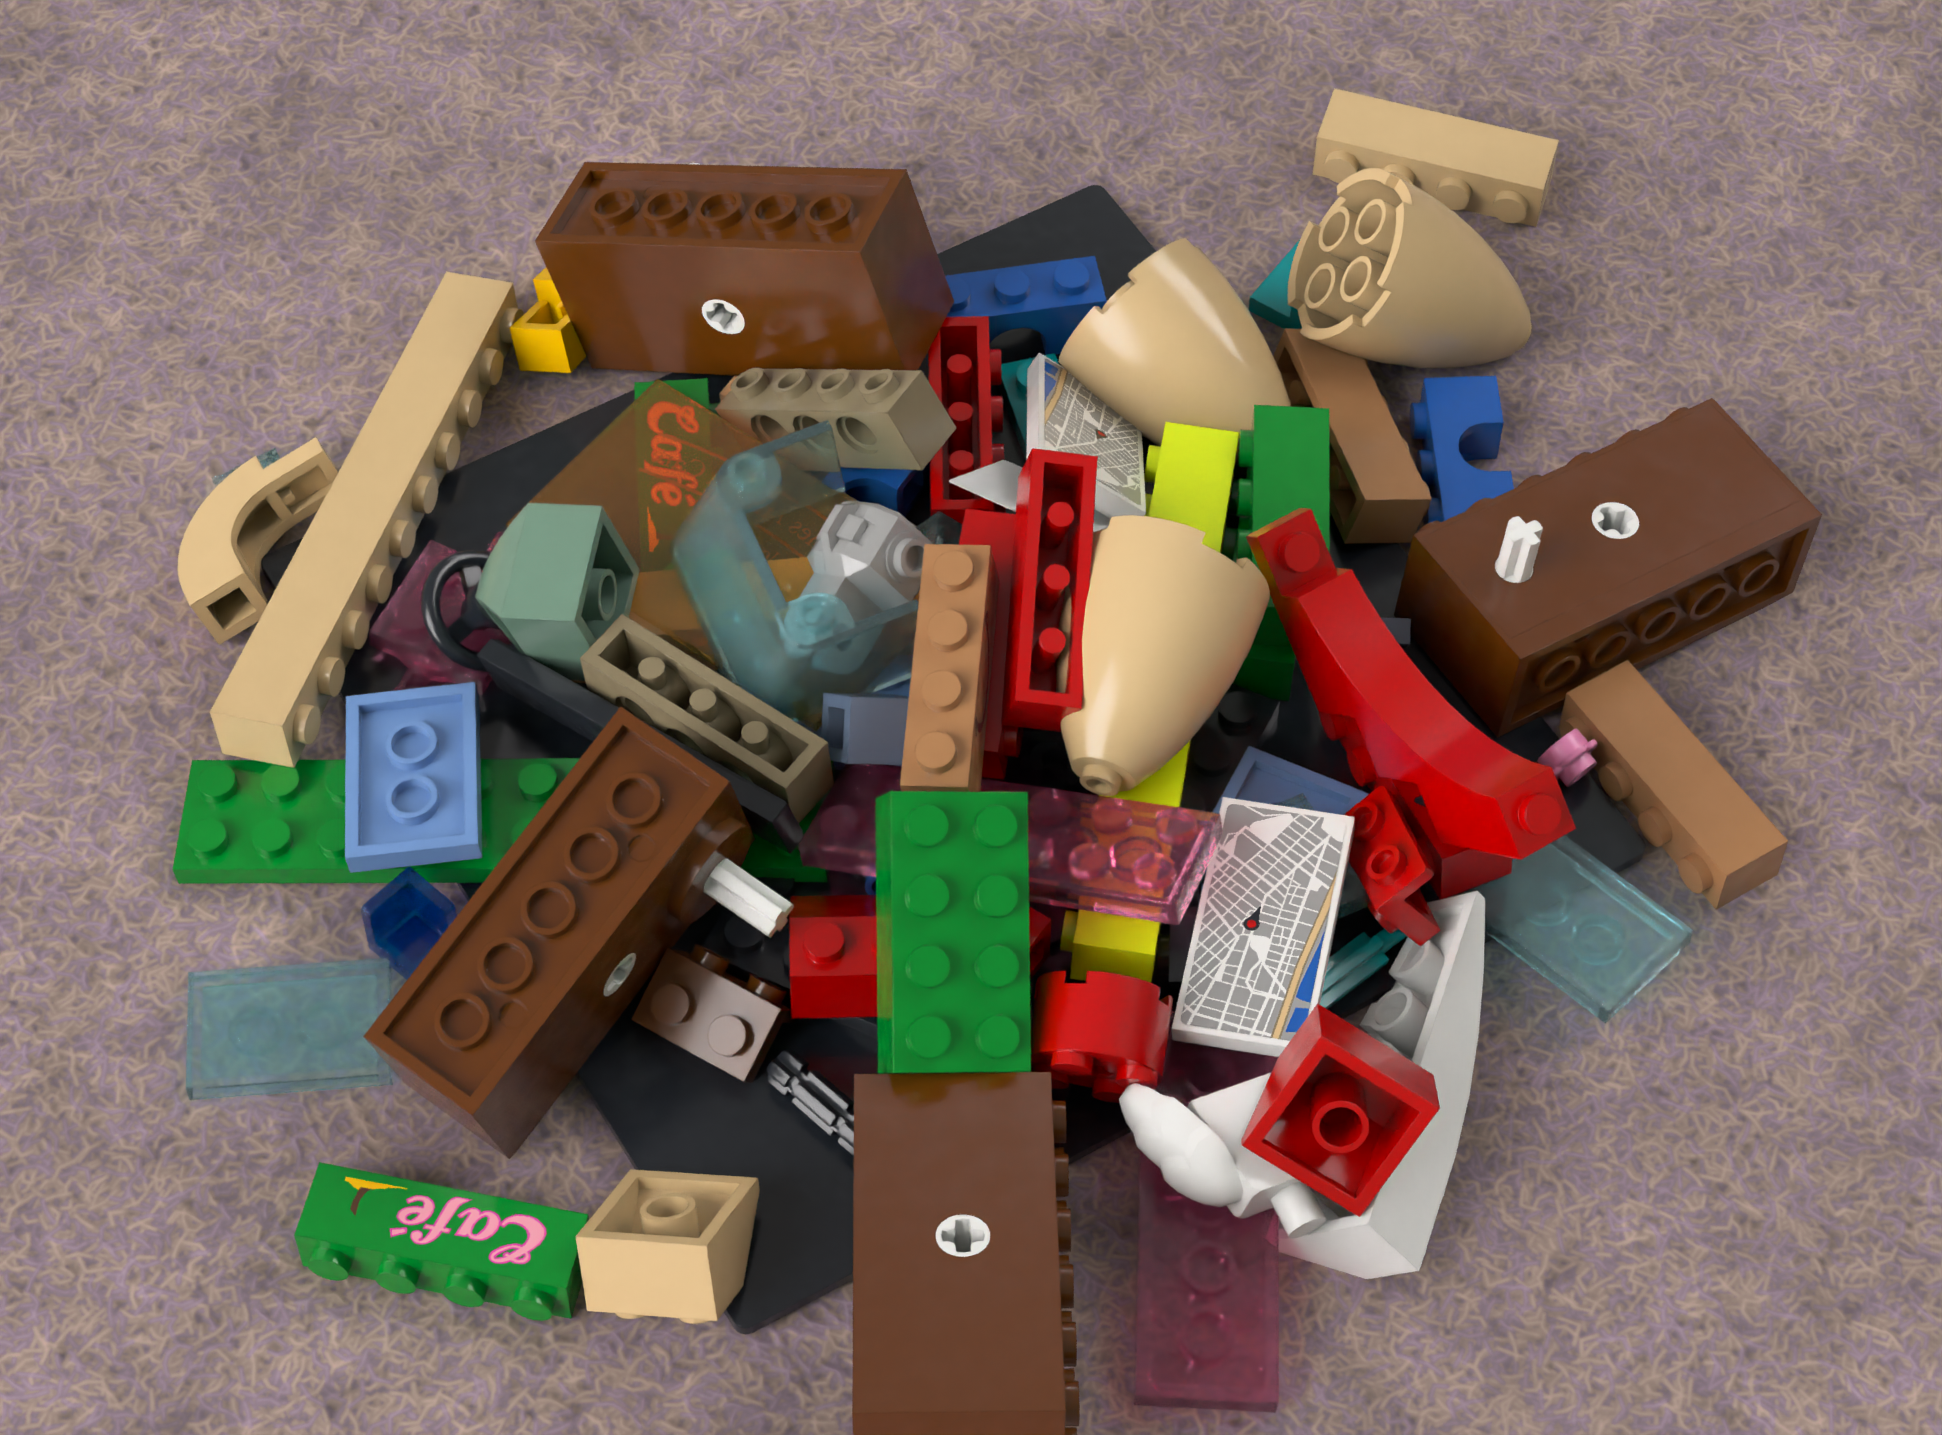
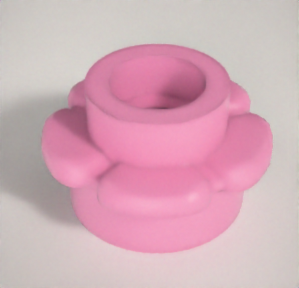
(1570, 757)

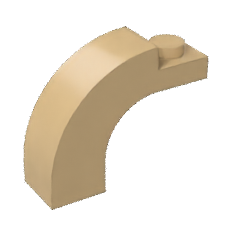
(239, 526)

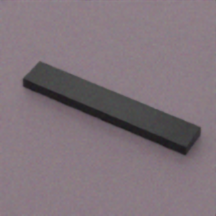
(589, 714)

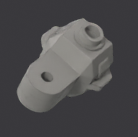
(867, 558)

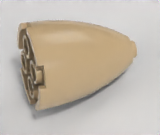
(1404, 280)
(1176, 349)
(1157, 647)

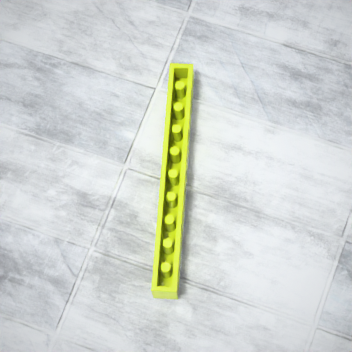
(1193, 488)

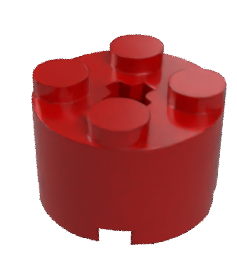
(1099, 1032)

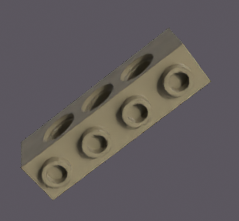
(875, 414)
(708, 714)

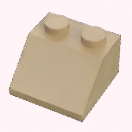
(668, 1245)

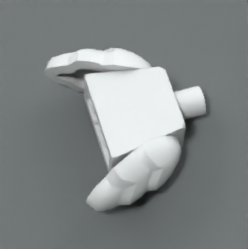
(1205, 1158)

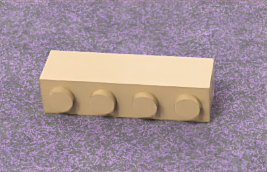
(1445, 155)

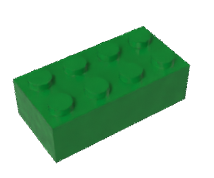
(952, 932)

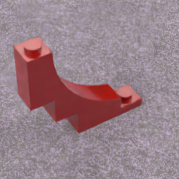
(1357, 669)

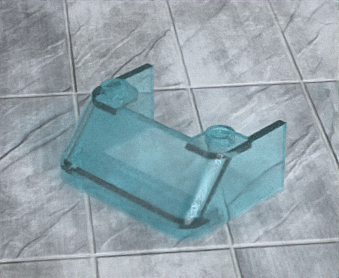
(758, 639)

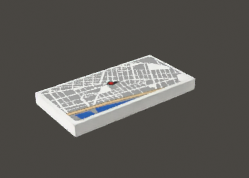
(1073, 420)
(1263, 927)

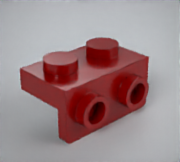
(1391, 867)

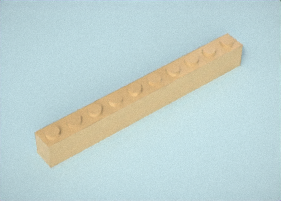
(366, 523)

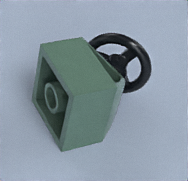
(546, 585)

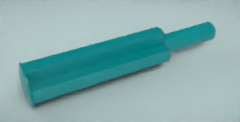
(1356, 963)

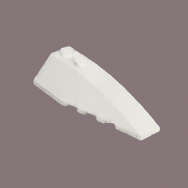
(1435, 1024)

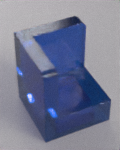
(406, 920)

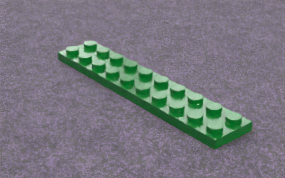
(289, 824)

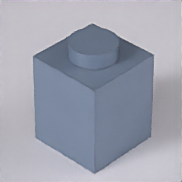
(864, 727)

